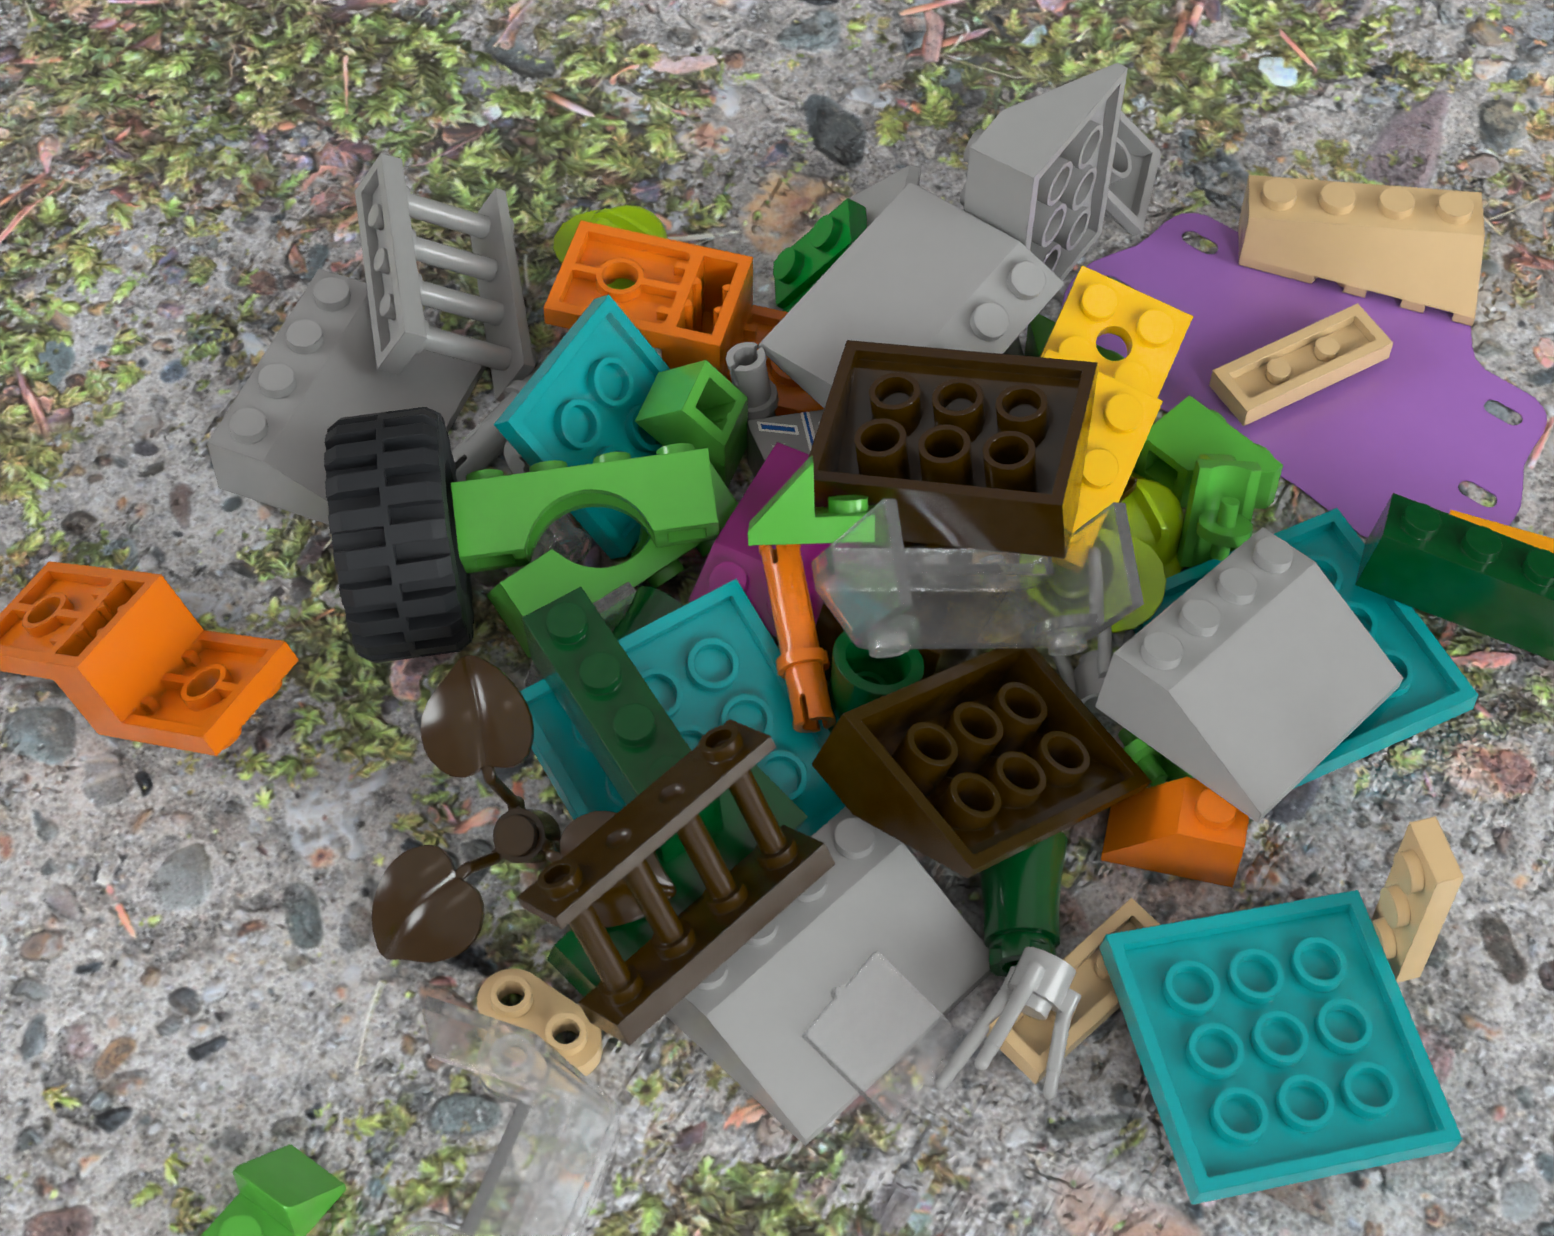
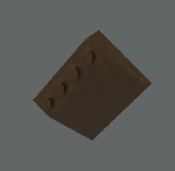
(963, 441)
(977, 761)

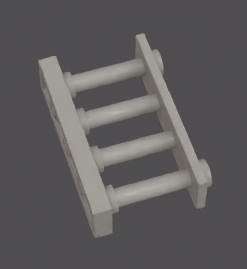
(399, 292)

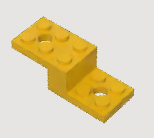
(1126, 388)

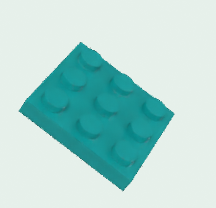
(587, 406)

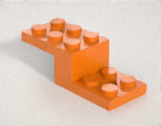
(683, 299)
(138, 657)

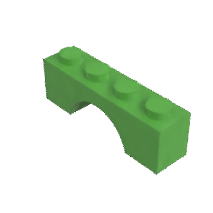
(506, 515)
(555, 576)

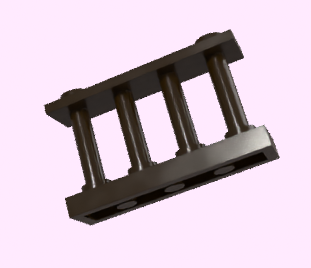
(717, 923)

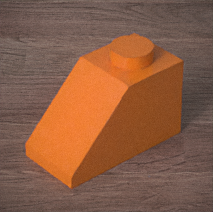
(1178, 832)

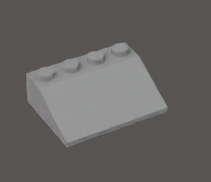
(1048, 167)
(913, 280)
(309, 379)
(1250, 675)
(783, 977)

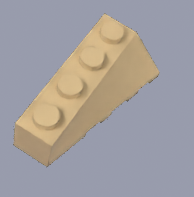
(1369, 238)

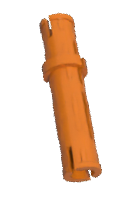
(801, 657)

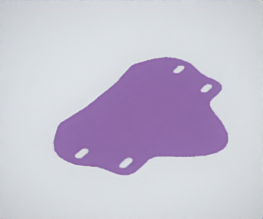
(1390, 429)

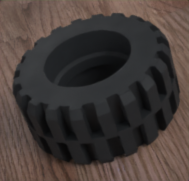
(397, 535)

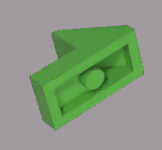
(794, 519)
(278, 1196)

